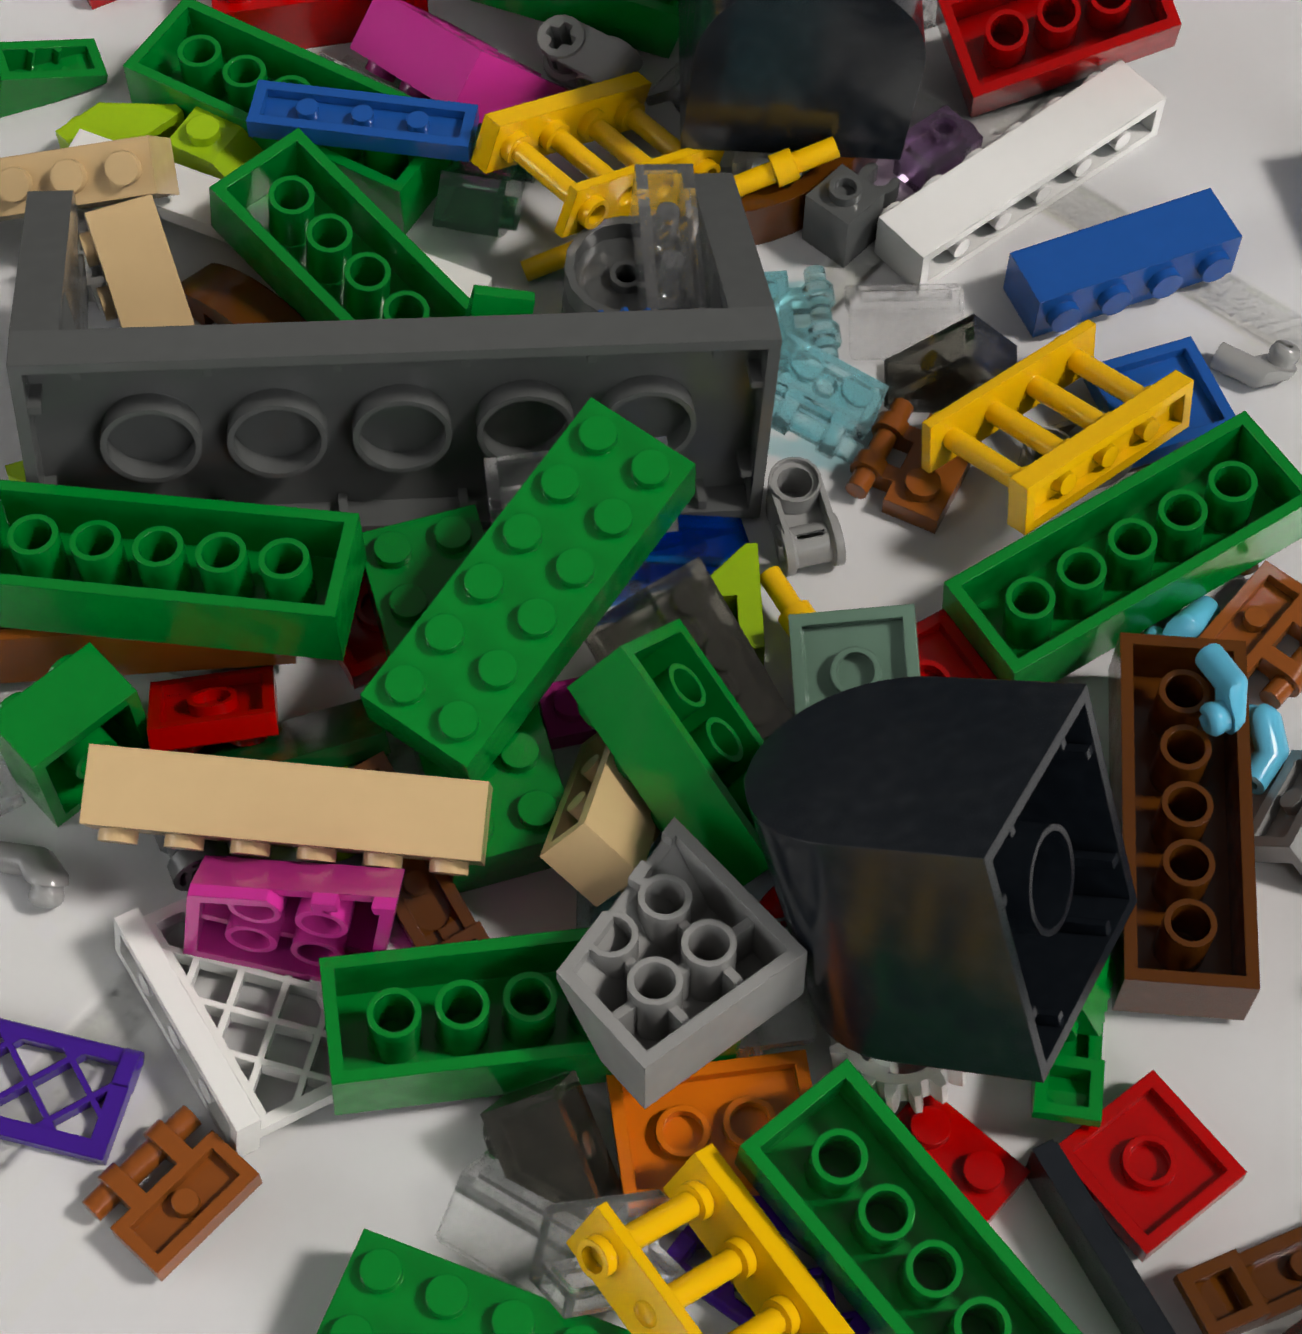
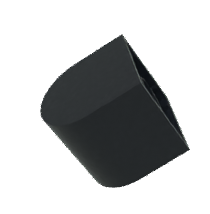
(800, 73)
(946, 866)

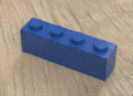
(1121, 262)

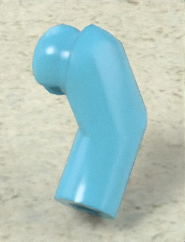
(1190, 620)
(1231, 691)
(1269, 745)

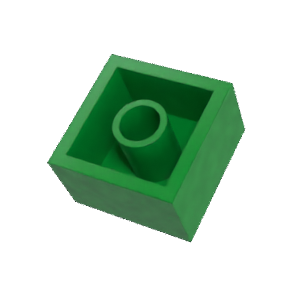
(55, 720)

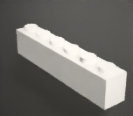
(1018, 174)

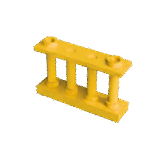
(563, 125)
(1070, 465)
(742, 1247)

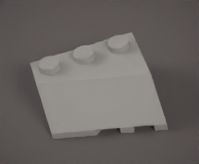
(678, 968)

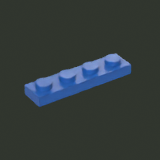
(364, 120)

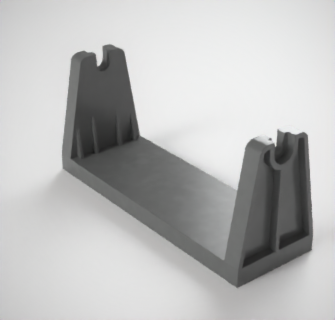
(385, 409)

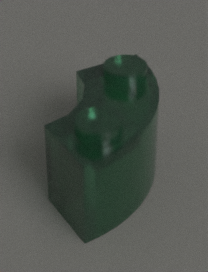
(480, 201)

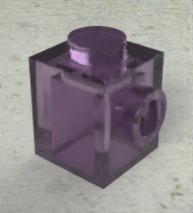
(935, 147)

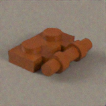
(910, 490)
(1262, 616)
(184, 1203)

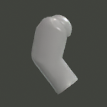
(1260, 369)
(39, 869)

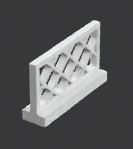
(201, 1045)

